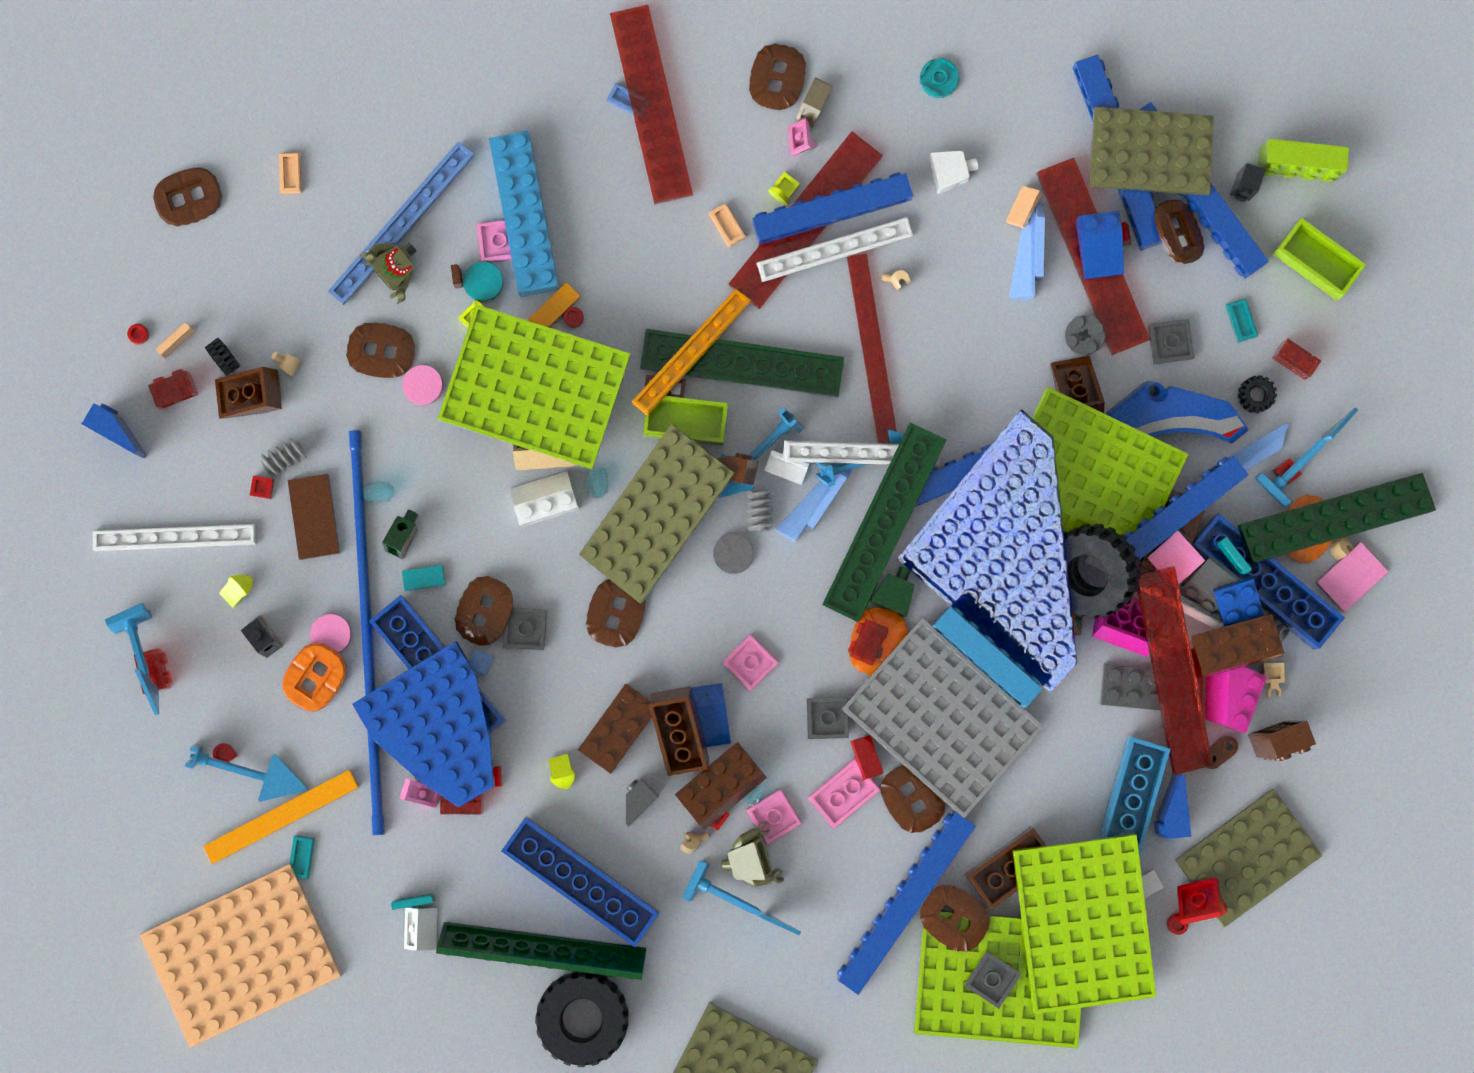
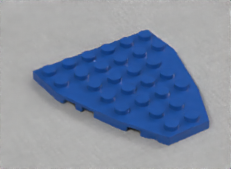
(435, 725)

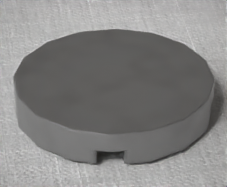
(733, 553)

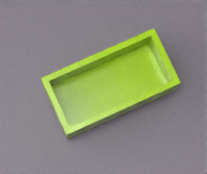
(1303, 160)
(1319, 259)
(698, 419)

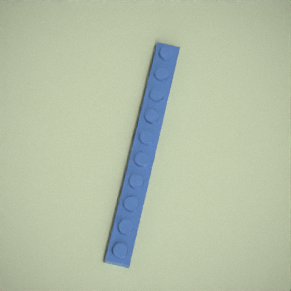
(404, 219)

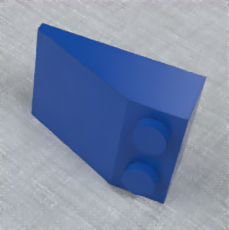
(1101, 244)
(105, 422)
(712, 714)
(1173, 814)

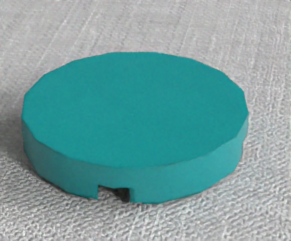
(939, 78)
(483, 281)

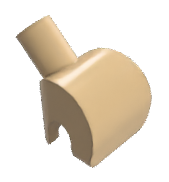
(898, 276)
(287, 363)
(1341, 548)
(694, 841)

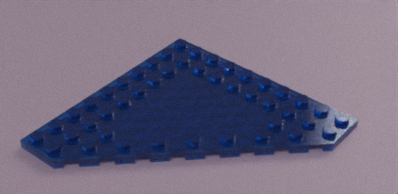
(1003, 552)

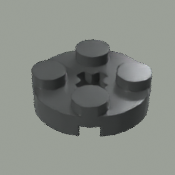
(1075, 341)

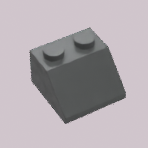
(1205, 578)
(638, 800)

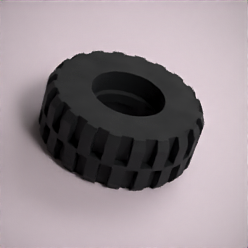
(1119, 562)
(567, 1046)

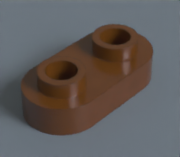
(1219, 751)

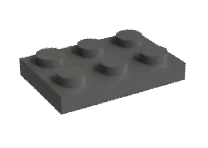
(1129, 687)

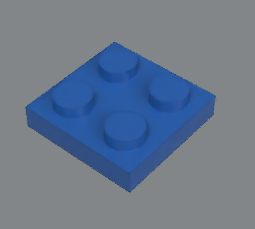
(1238, 602)

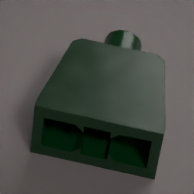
(895, 592)

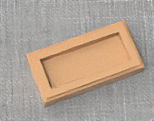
(290, 173)
(1023, 207)
(727, 225)
(175, 340)

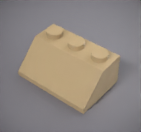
(528, 459)

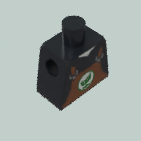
(261, 637)

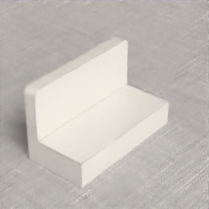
(789, 471)
(420, 928)

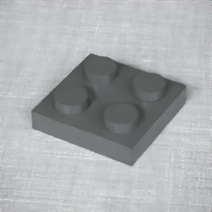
(1171, 341)
(525, 629)
(827, 718)
(992, 979)

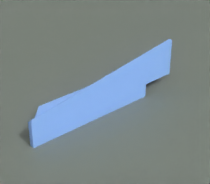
(1030, 257)
(1260, 449)
(811, 507)

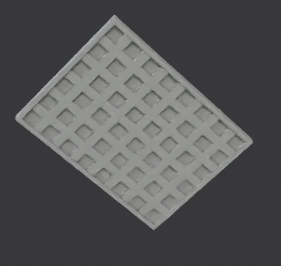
(942, 718)

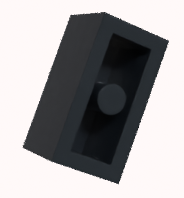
(1247, 182)

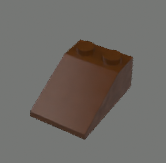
(1078, 381)
(248, 393)
(743, 466)

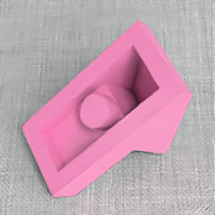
(800, 138)
(419, 793)

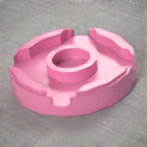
(422, 385)
(332, 631)

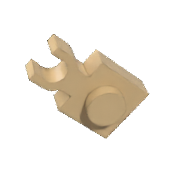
(1275, 674)

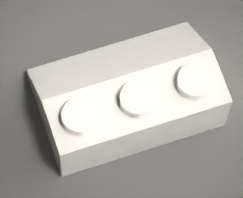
(544, 499)

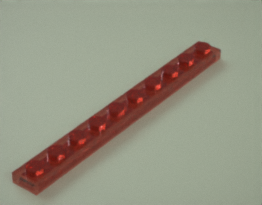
(871, 346)

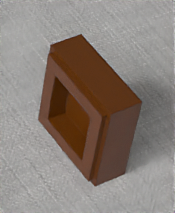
(456, 276)

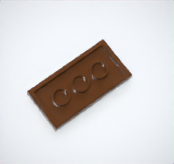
(313, 516)

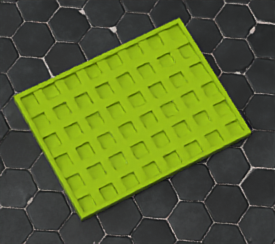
(534, 387)
(1105, 466)
(1084, 923)
(955, 1011)

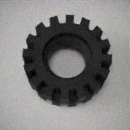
(222, 356)
(1248, 402)

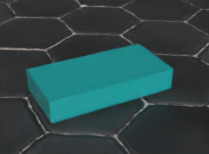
(1241, 320)
(1233, 556)
(423, 578)
(302, 856)
(413, 901)

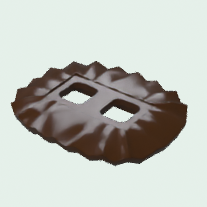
(763, 73)
(183, 183)
(1188, 229)
(377, 364)
(601, 608)
(496, 616)
(900, 806)
(964, 906)

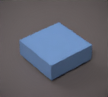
(481, 662)

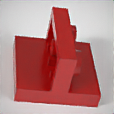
(1200, 901)

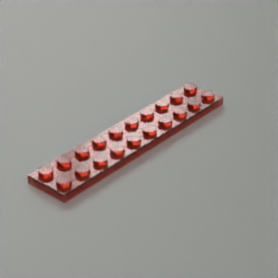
(651, 104)
(844, 169)
(1107, 295)
(1173, 670)

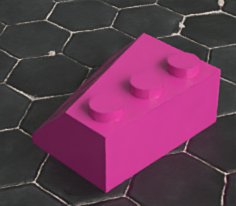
(1123, 628)
(1233, 698)

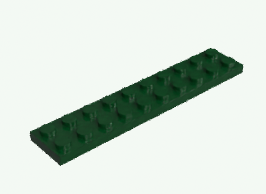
(750, 364)
(1336, 518)
(884, 522)
(541, 950)

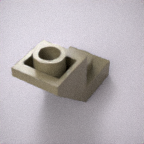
(814, 101)

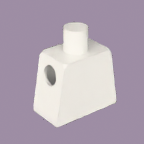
(951, 169)

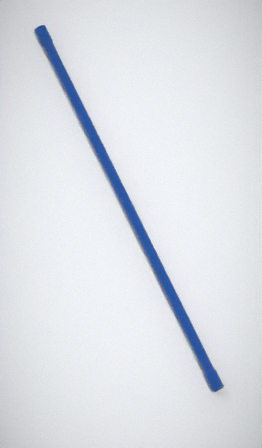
(366, 629)

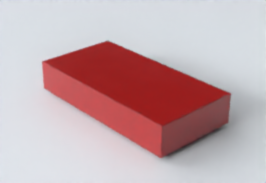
(867, 757)

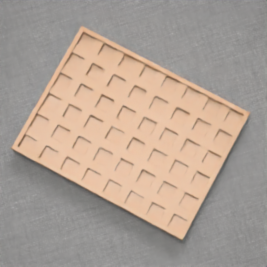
(240, 955)

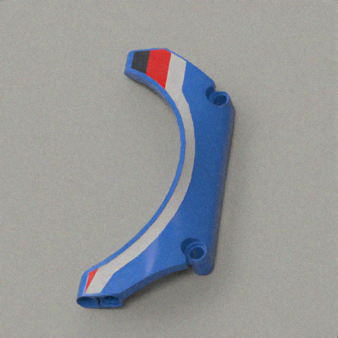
(1178, 411)

